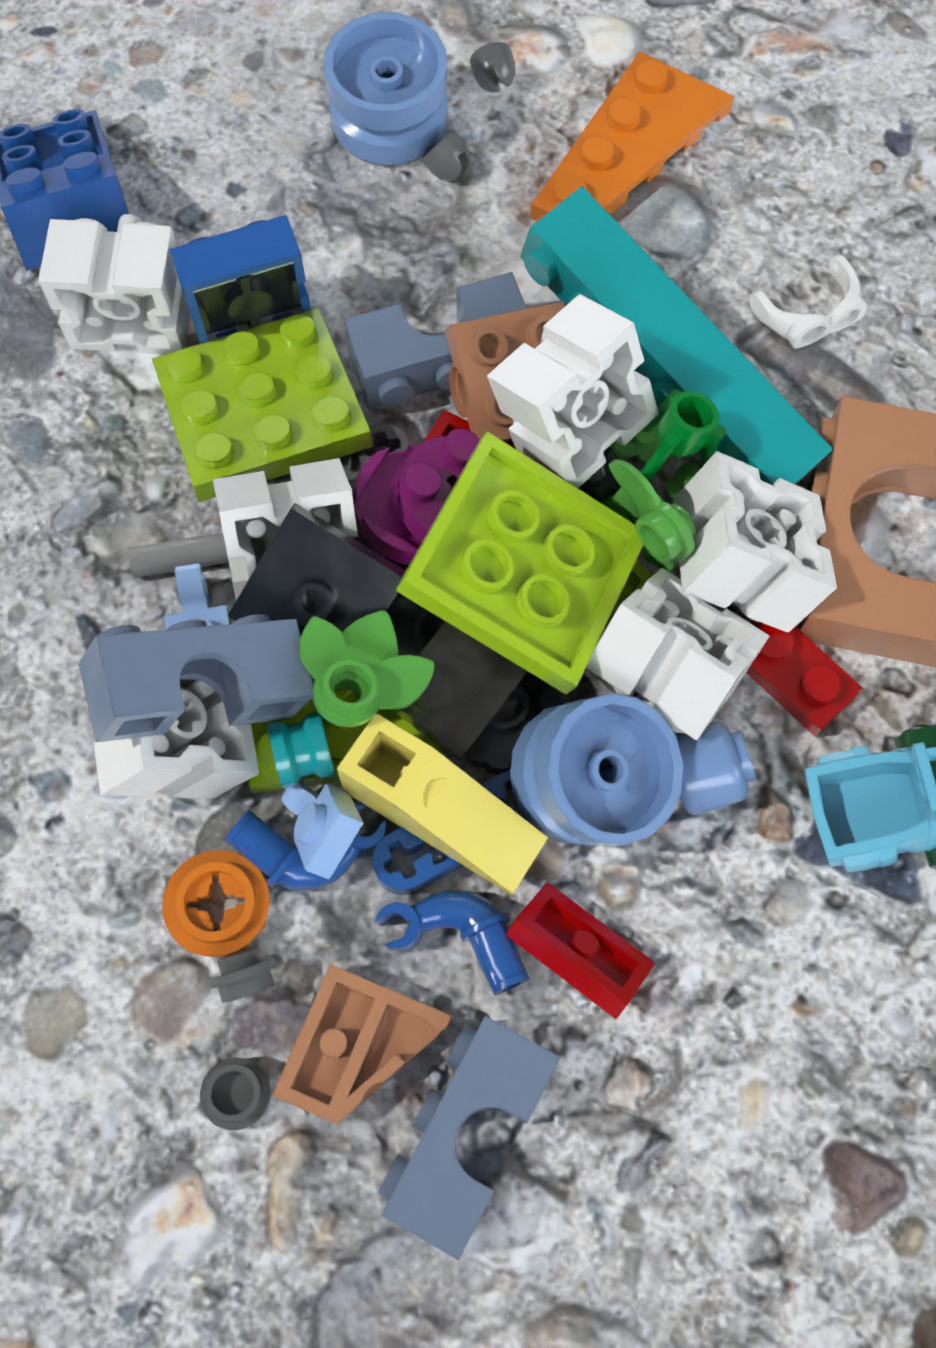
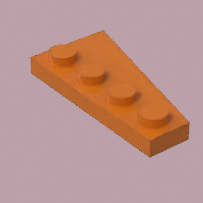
(633, 134)

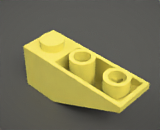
(439, 803)

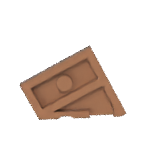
(354, 1044)

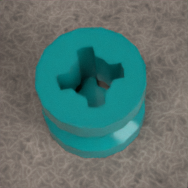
(300, 749)

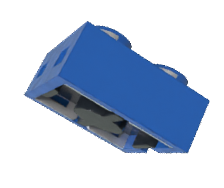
(242, 278)

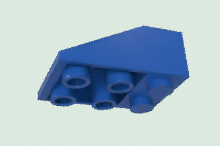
(56, 174)

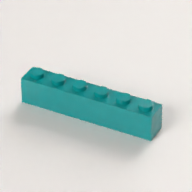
(589, 254)

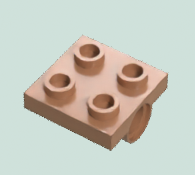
(477, 350)

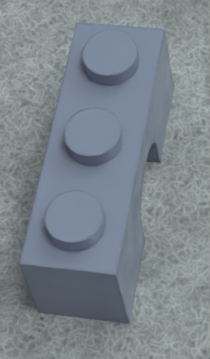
(399, 362)
(136, 675)
(431, 1190)

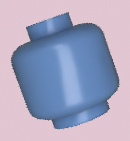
(714, 769)

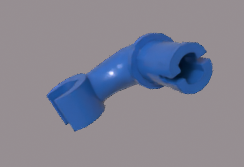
(281, 859)
(476, 921)

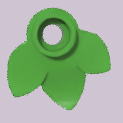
(662, 527)
(362, 661)

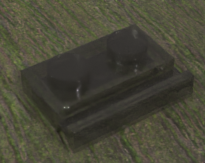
(464, 691)

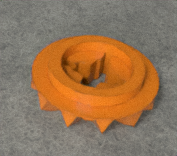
(195, 883)

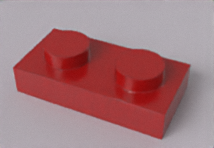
(802, 678)
(580, 950)

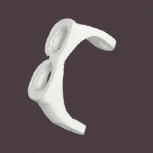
(809, 328)

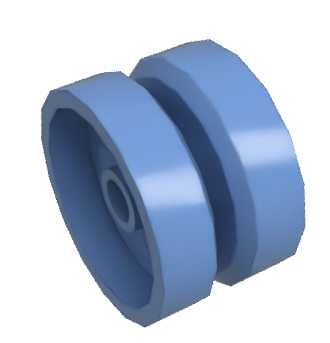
(387, 87)
(597, 771)

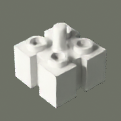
(115, 285)
(575, 390)
(254, 511)
(755, 544)
(675, 653)
(194, 757)

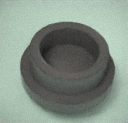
(242, 975)
(235, 1094)

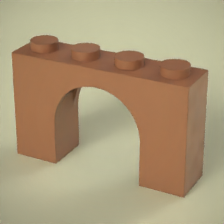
(873, 608)

